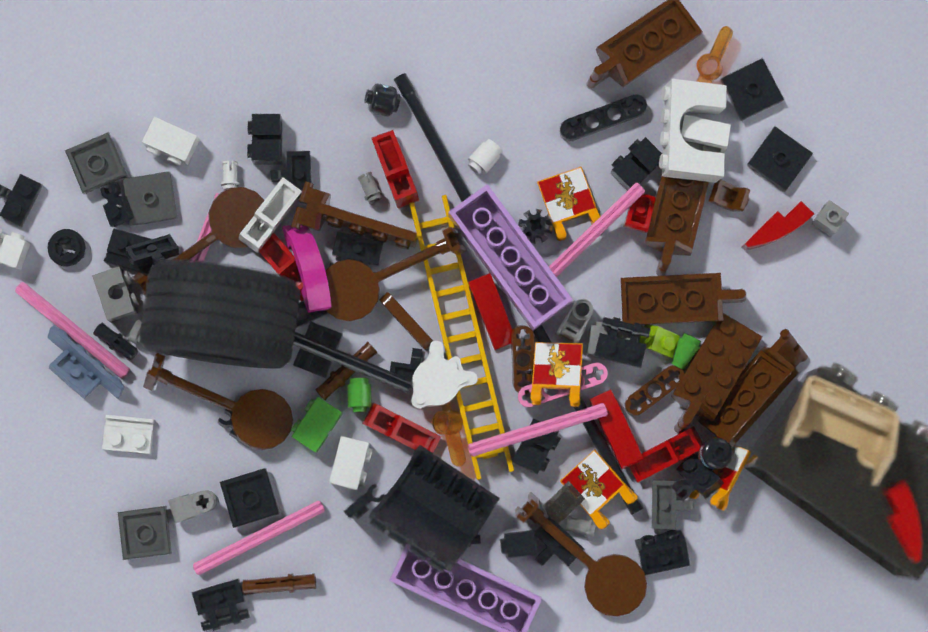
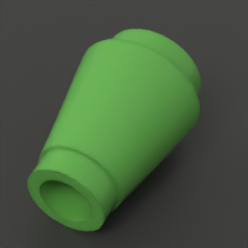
(685, 350)

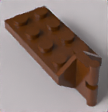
(644, 43)
(319, 211)
(675, 218)
(676, 298)
(714, 370)
(757, 388)

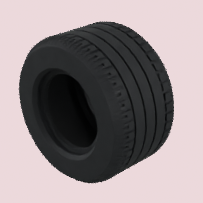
(220, 314)

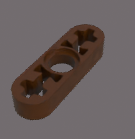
(406, 320)
(517, 377)
(636, 396)

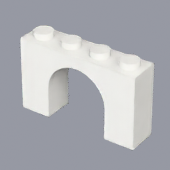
(678, 157)

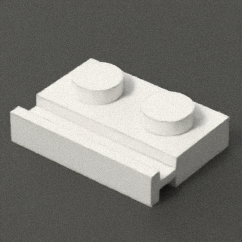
(128, 434)

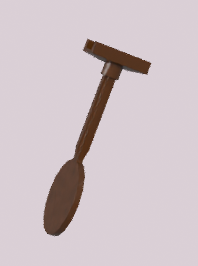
(227, 219)
(356, 287)
(258, 417)
(613, 582)

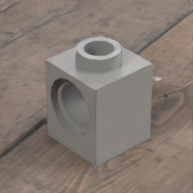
(830, 218)

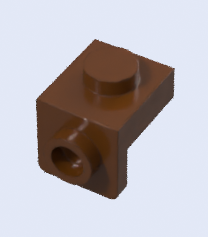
(729, 196)

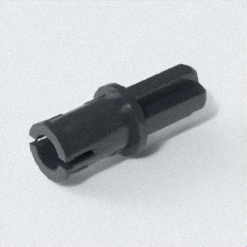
(115, 341)

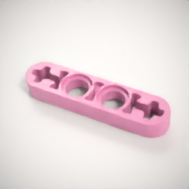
(564, 392)

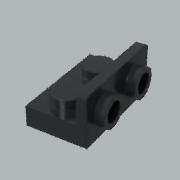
(662, 552)

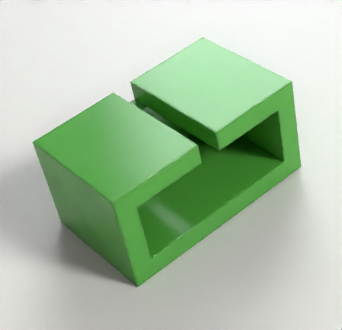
(316, 424)

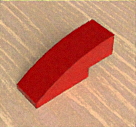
(395, 169)
(779, 226)
(282, 260)
(491, 310)
(400, 428)
(617, 431)
(667, 454)
(904, 519)

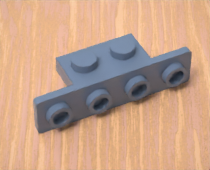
(79, 369)

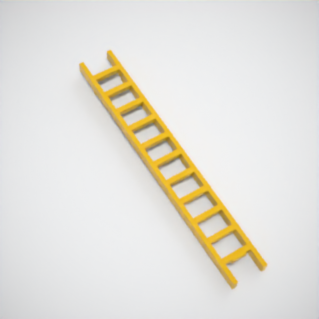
(476, 333)

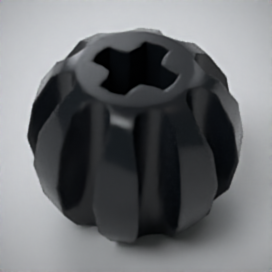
(533, 219)

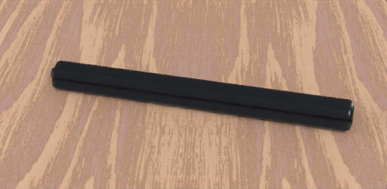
(352, 362)

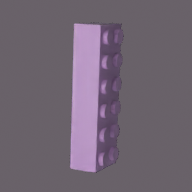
(510, 257)
(469, 592)

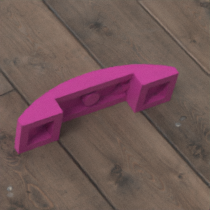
(310, 267)

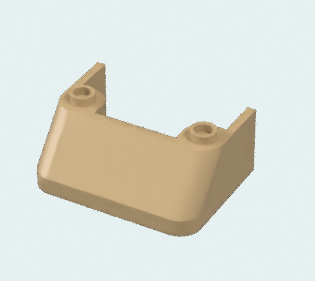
(846, 419)

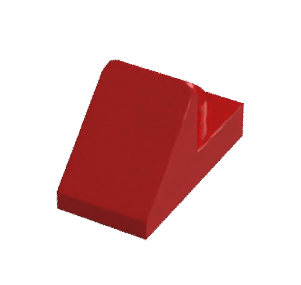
(640, 213)

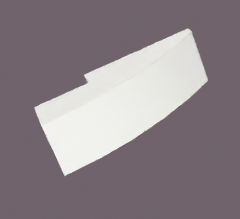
(269, 215)

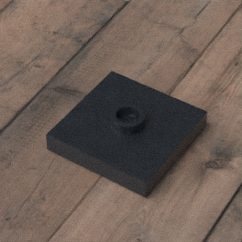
(752, 89)
(779, 159)
(249, 497)

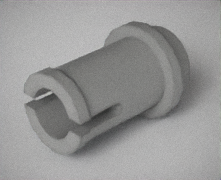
(370, 188)
(580, 526)

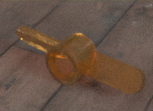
(716, 53)
(451, 432)

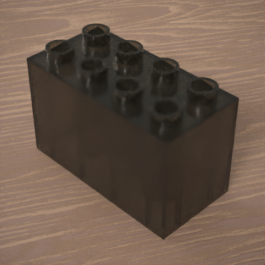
(837, 489)

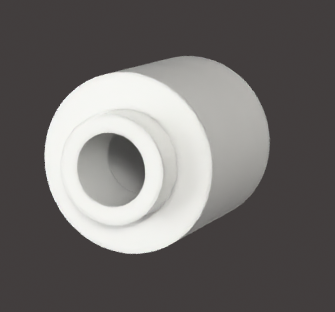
(484, 157)

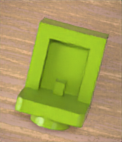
(660, 341)

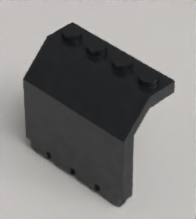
(434, 510)

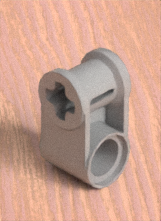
(575, 322)
(189, 506)

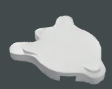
(439, 380)

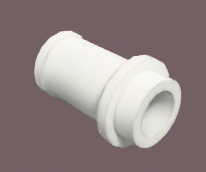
(229, 176)

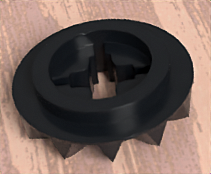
(56, 252)

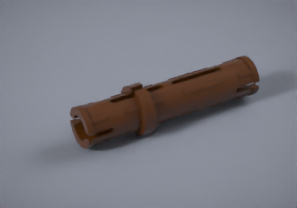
(342, 374)
(277, 584)

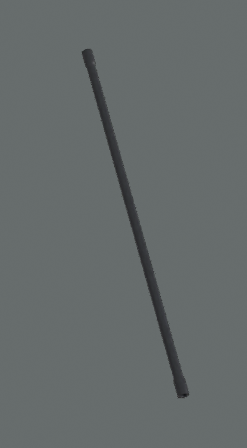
(409, 94)

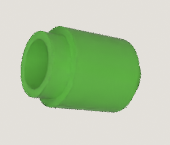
(359, 394)

